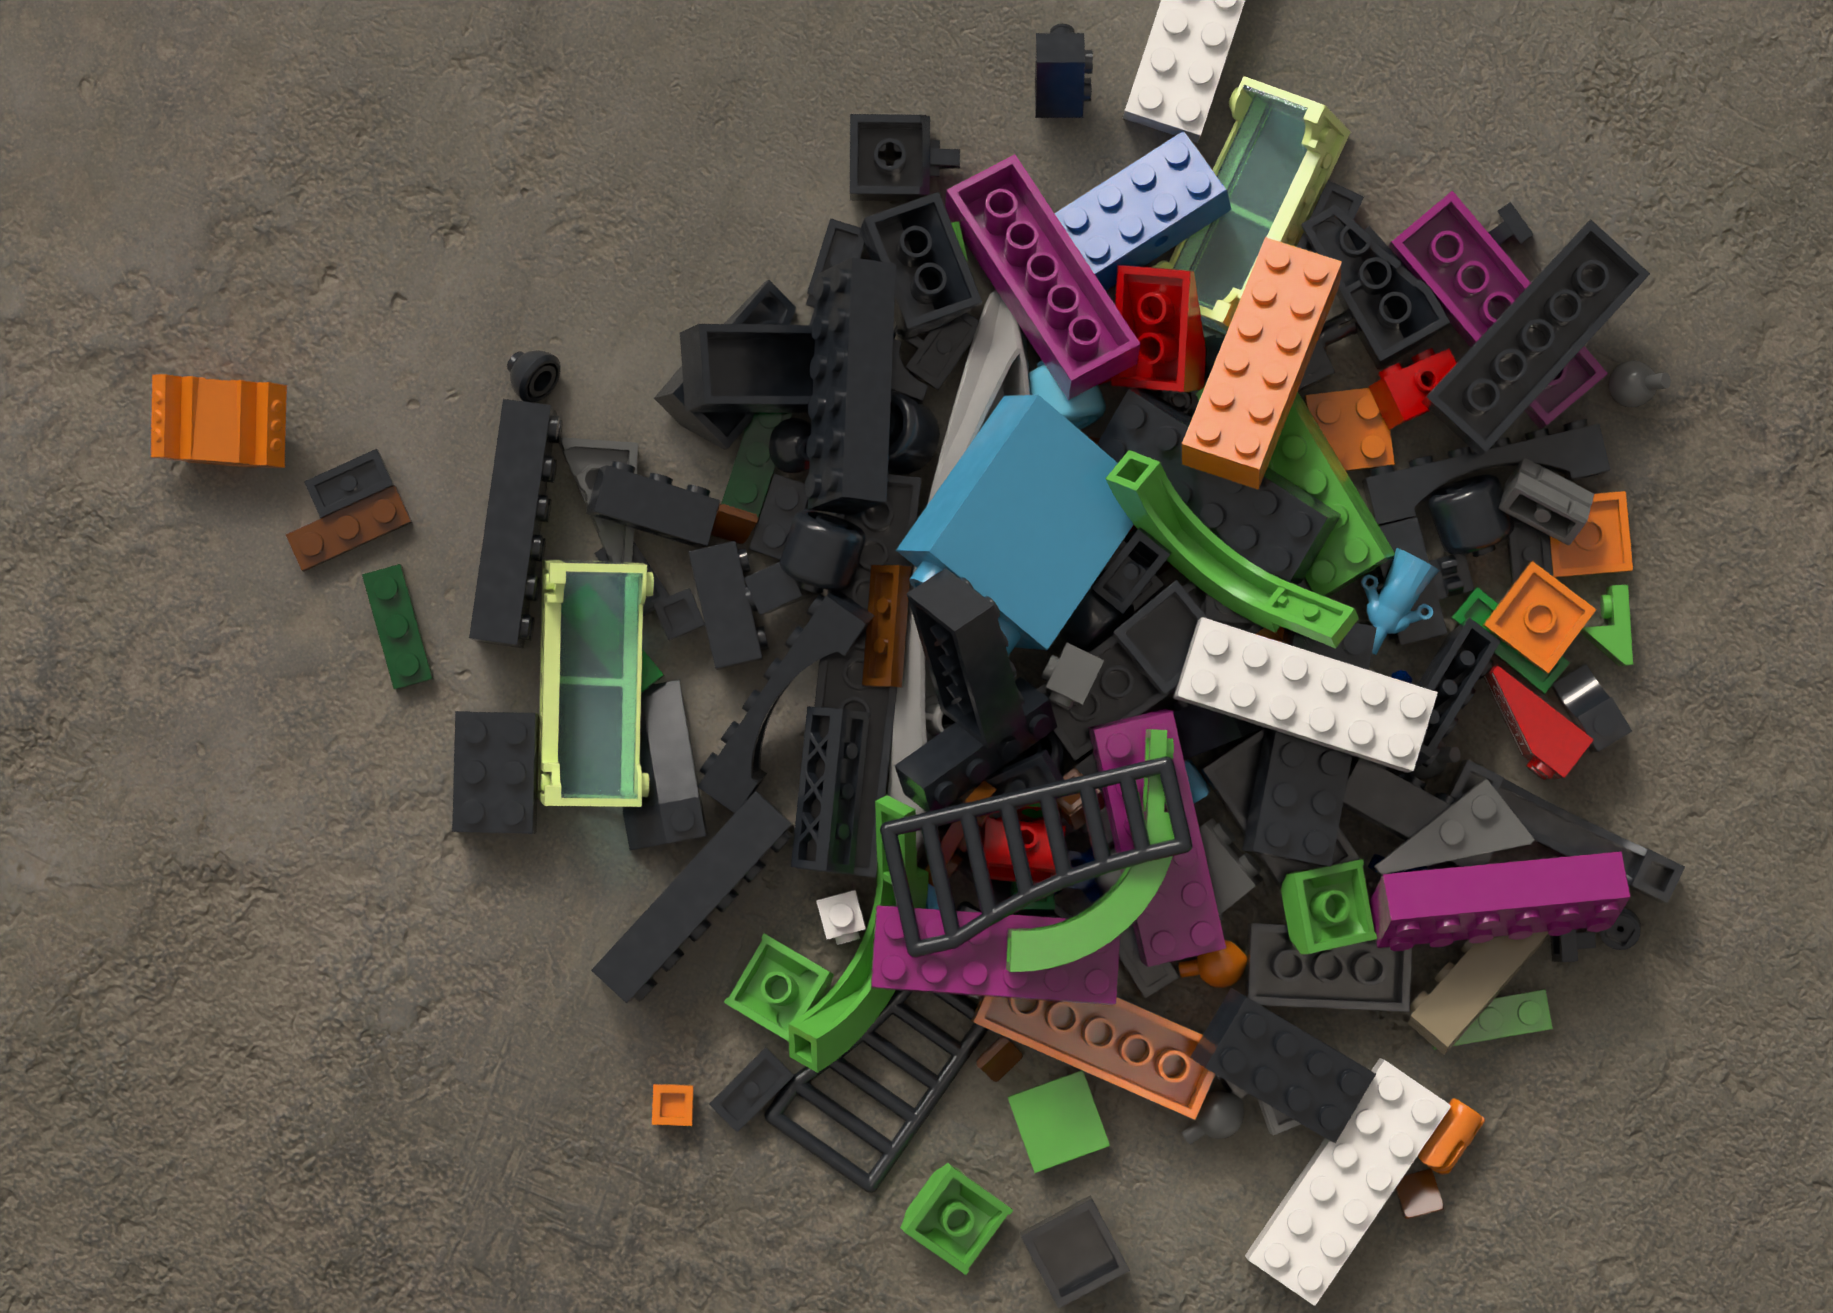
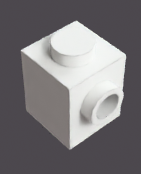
(841, 917)

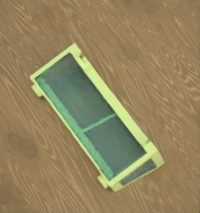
(1273, 177)
(591, 683)

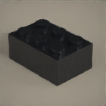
(495, 772)

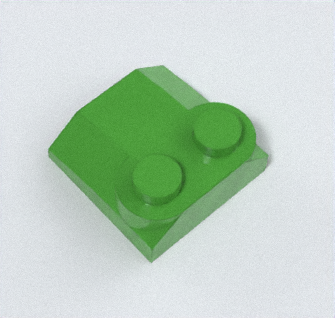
(1327, 907)
(779, 986)
(954, 1217)

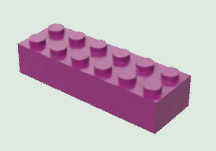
(1042, 277)
(1476, 285)
(1499, 900)
(1184, 912)
(980, 963)

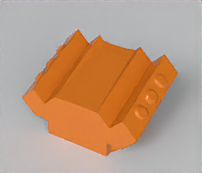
(218, 421)

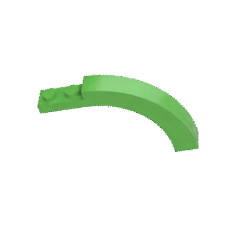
(1216, 568)
(1123, 903)
(851, 1004)

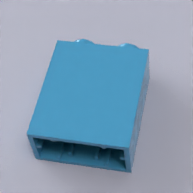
(1023, 519)

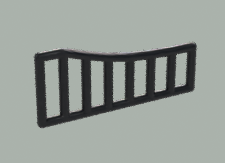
(1027, 891)
(913, 1117)

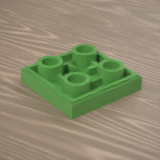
(1058, 1121)

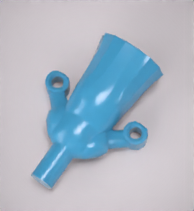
(1400, 591)

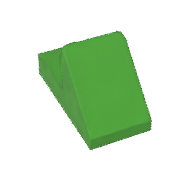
(1615, 638)

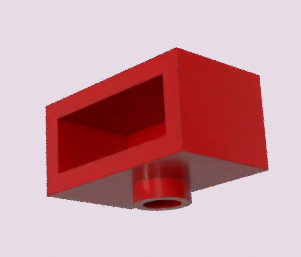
(1403, 389)
(1036, 847)

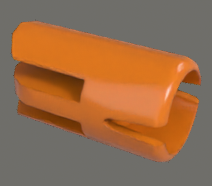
(1451, 1137)

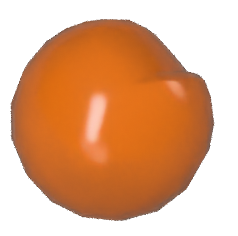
(1218, 967)

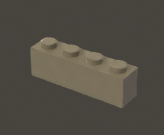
(1469, 987)

